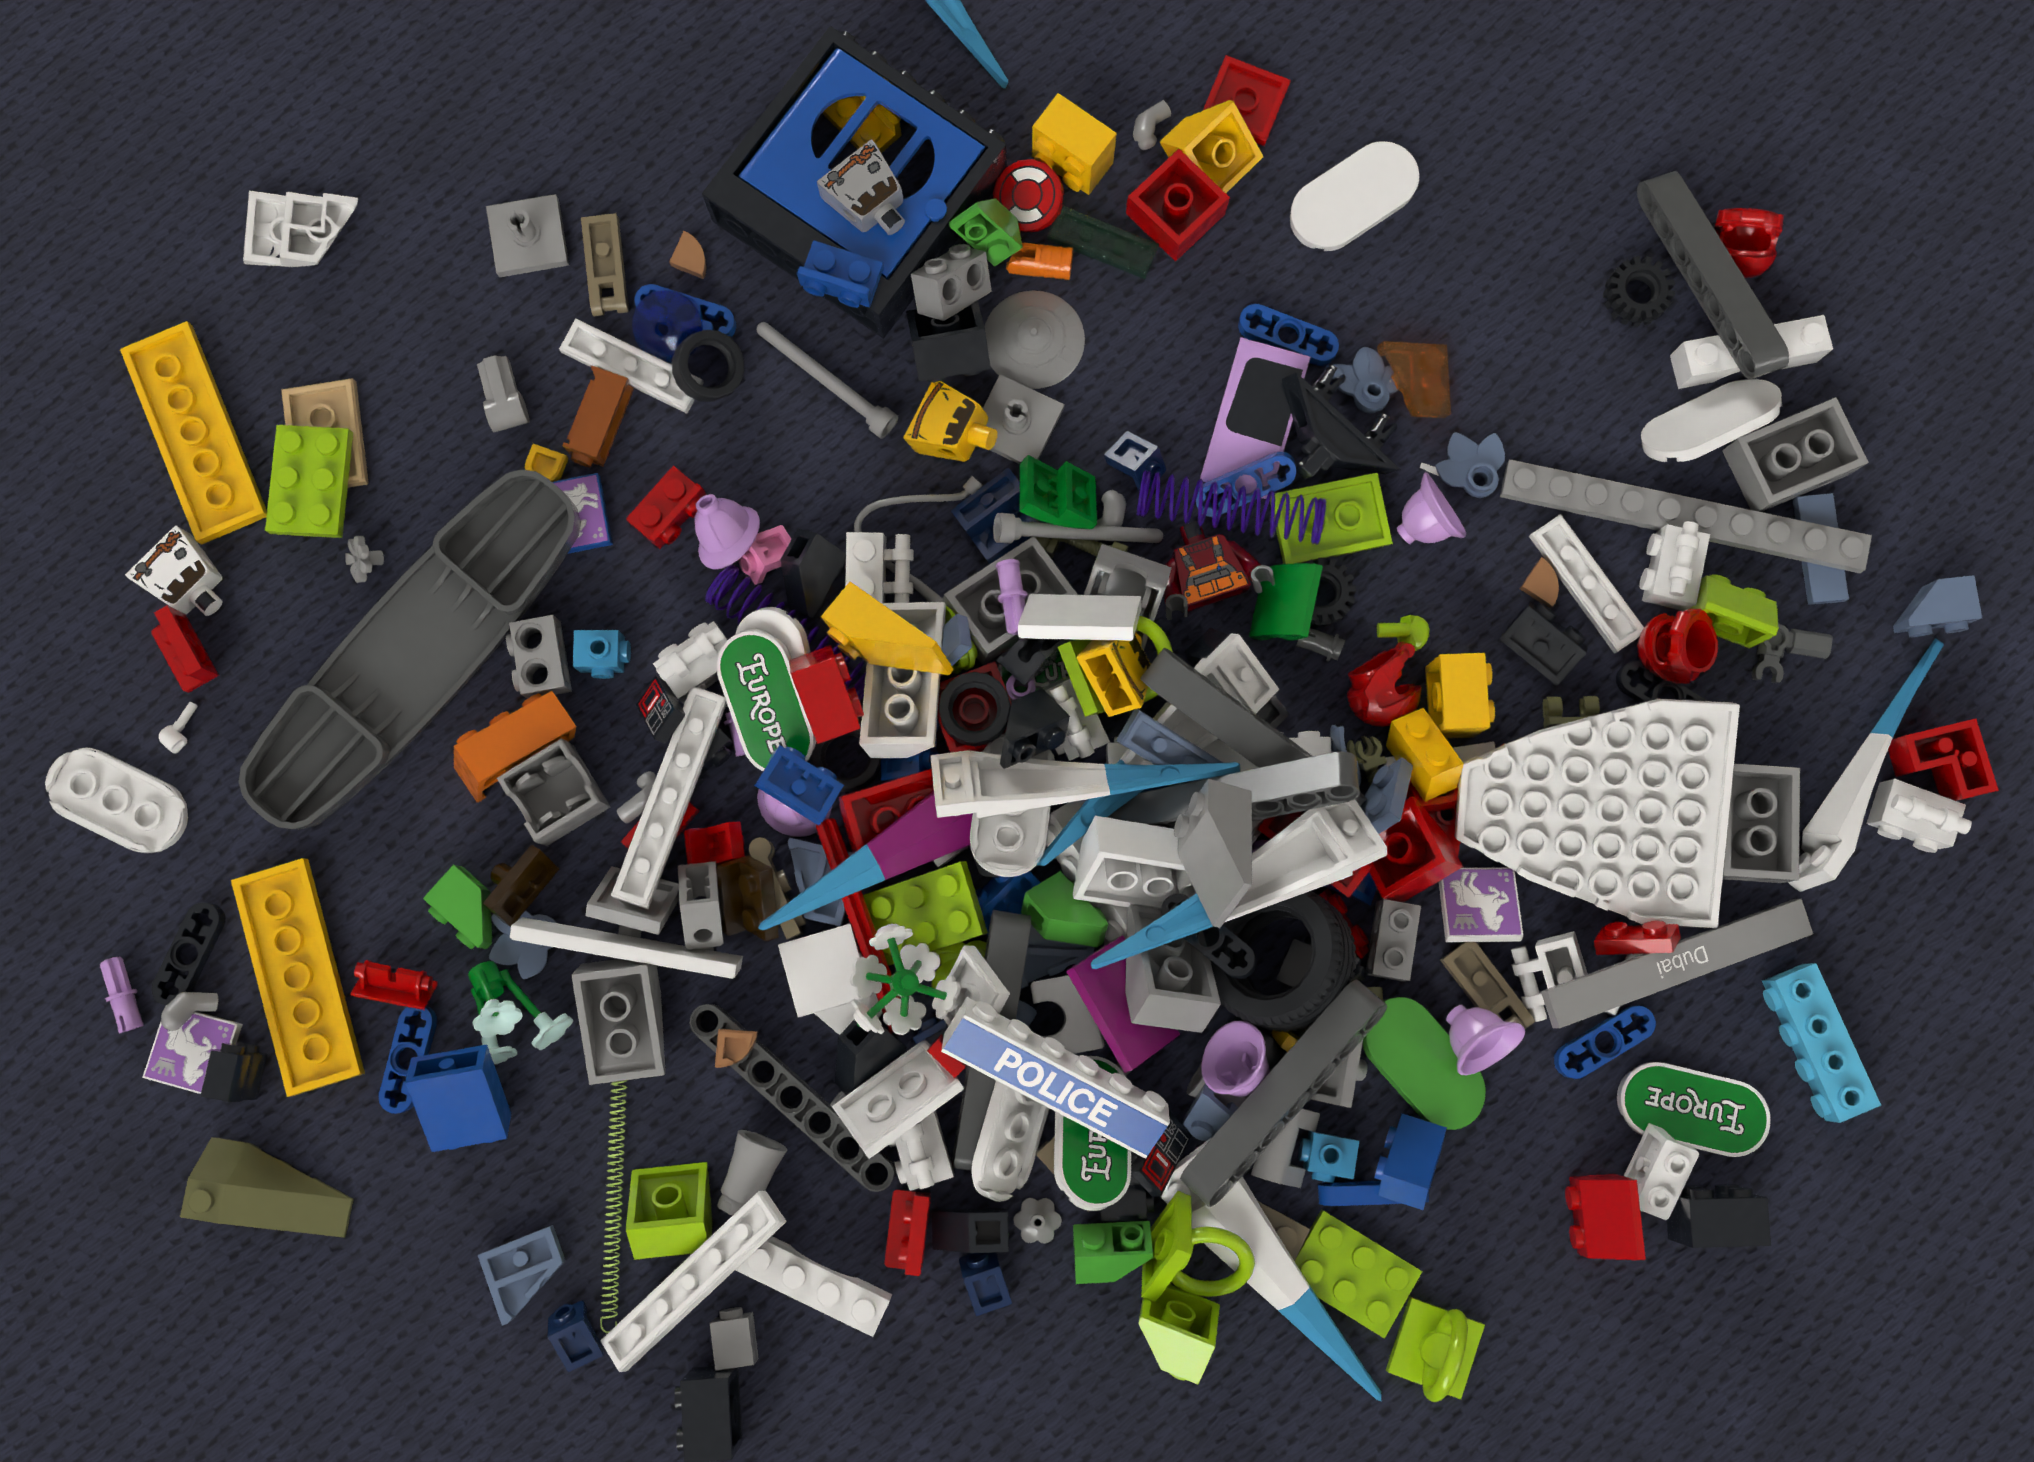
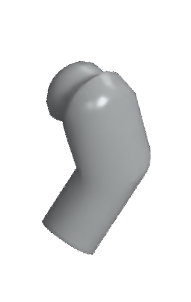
(1146, 123)
(1113, 509)
(184, 1006)

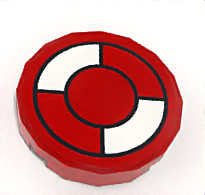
(1030, 193)

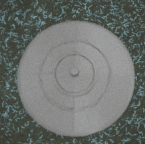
(1034, 339)

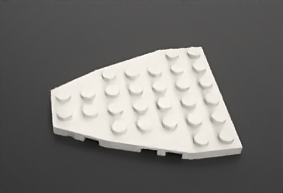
(1613, 808)

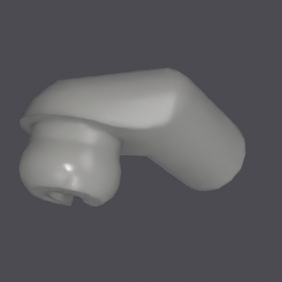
(636, 805)

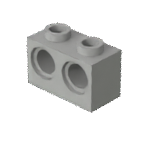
(951, 282)
(548, 655)
(1393, 940)

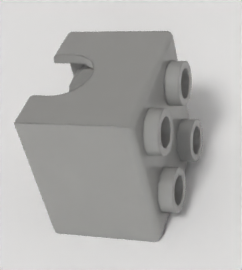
(1129, 575)
(554, 792)
(1079, 1028)

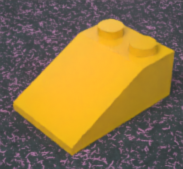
(879, 635)

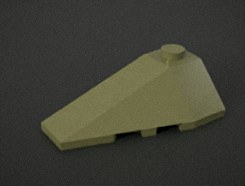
(253, 1189)

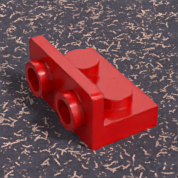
(666, 508)
(182, 649)
(907, 1231)

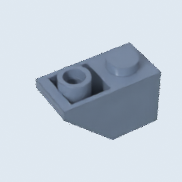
(1941, 604)

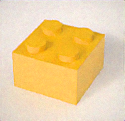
(1073, 144)
(1460, 694)

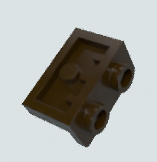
(746, 897)

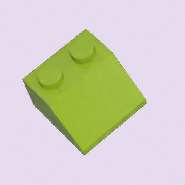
(1737, 613)
(669, 1210)
(1180, 1332)

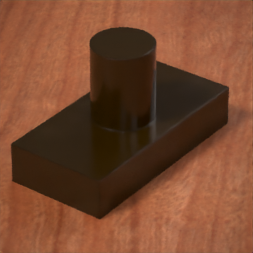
(519, 884)

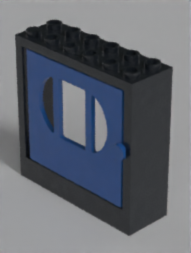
(770, 181)

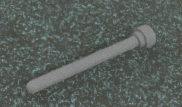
(880, 419)
(1008, 528)

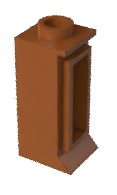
(598, 418)

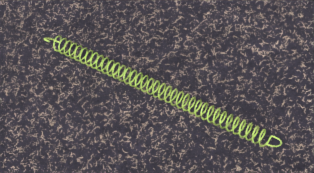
(611, 1199)

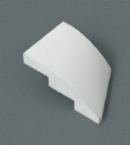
(295, 225)

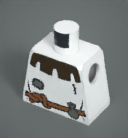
(179, 573)

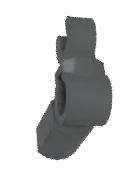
(1795, 642)

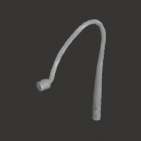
(970, 486)

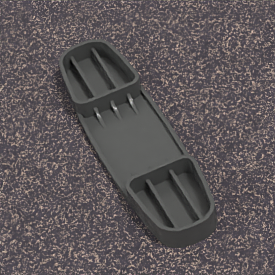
(411, 652)

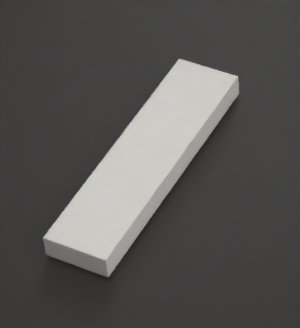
(642, 369)
(1587, 583)

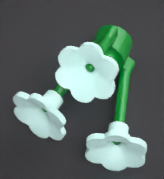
(500, 1017)

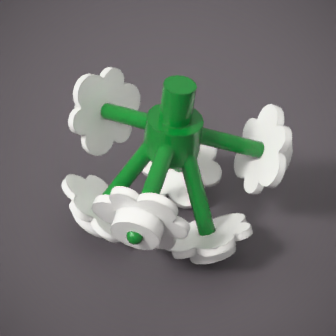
(911, 967)

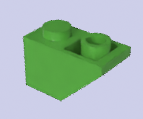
(989, 228)
(460, 900)
(1062, 917)
(1110, 1250)

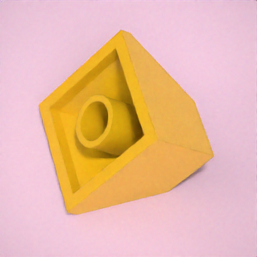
(1216, 143)

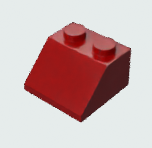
(1416, 855)
(1605, 1217)

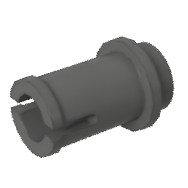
(1322, 644)

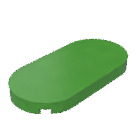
(1421, 1065)

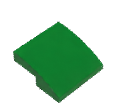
(1058, 496)
(1288, 605)

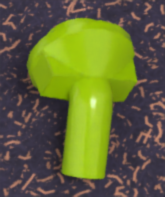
(1409, 630)

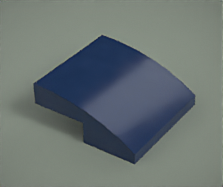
(979, 510)

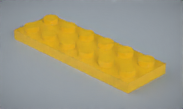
(194, 432)
(297, 977)

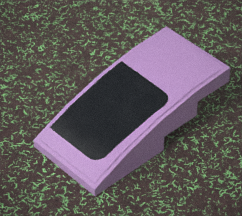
(1253, 412)

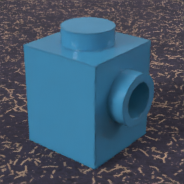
(600, 652)
(1328, 1156)

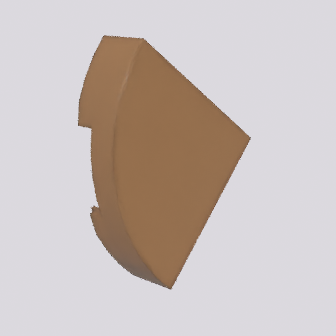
(689, 256)
(1542, 583)
(733, 1046)

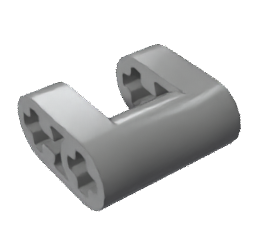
(1275, 1160)

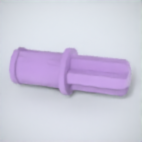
(1012, 593)
(121, 994)

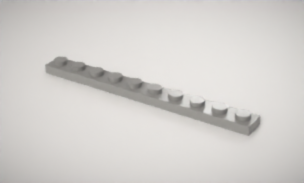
(1656, 508)

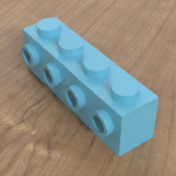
(1820, 1043)

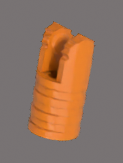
(1042, 261)

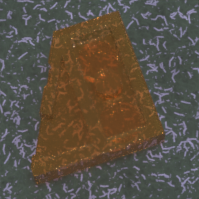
(1421, 376)

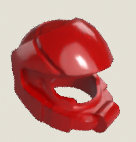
(1750, 237)
(1678, 645)
(1374, 690)

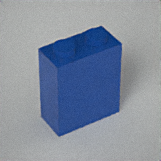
(458, 1098)

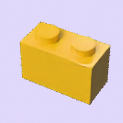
(1424, 746)

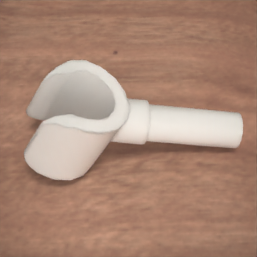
(171, 735)

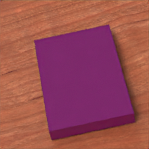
(1106, 1001)

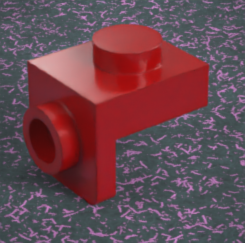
(715, 843)

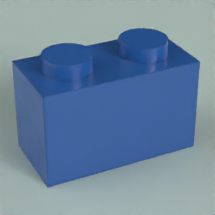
(1411, 1161)

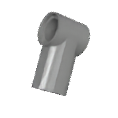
(503, 402)

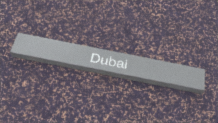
(1691, 958)

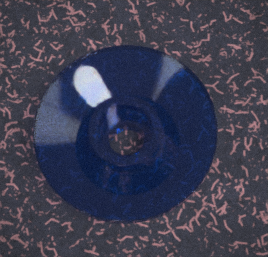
(674, 310)

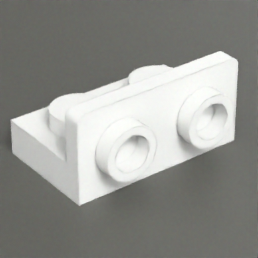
(1660, 1170)

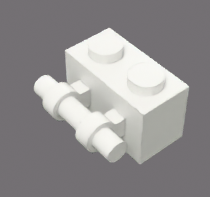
(867, 565)
(1675, 566)
(692, 661)
(1083, 732)
(1917, 815)
(1557, 958)
(923, 1155)

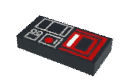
(660, 710)
(1161, 1162)

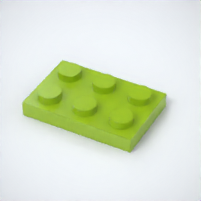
(309, 481)
(1352, 520)
(935, 905)
(1355, 1273)

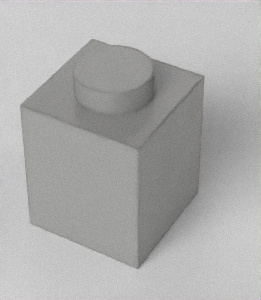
(733, 1339)

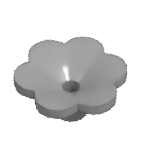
(1032, 1210)

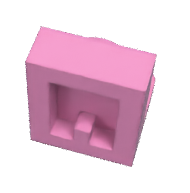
(765, 553)

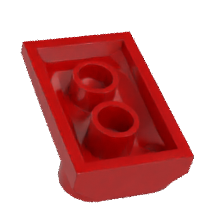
(877, 807)

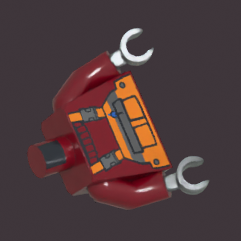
(1209, 571)

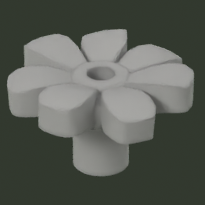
(362, 558)

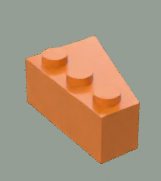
(510, 741)

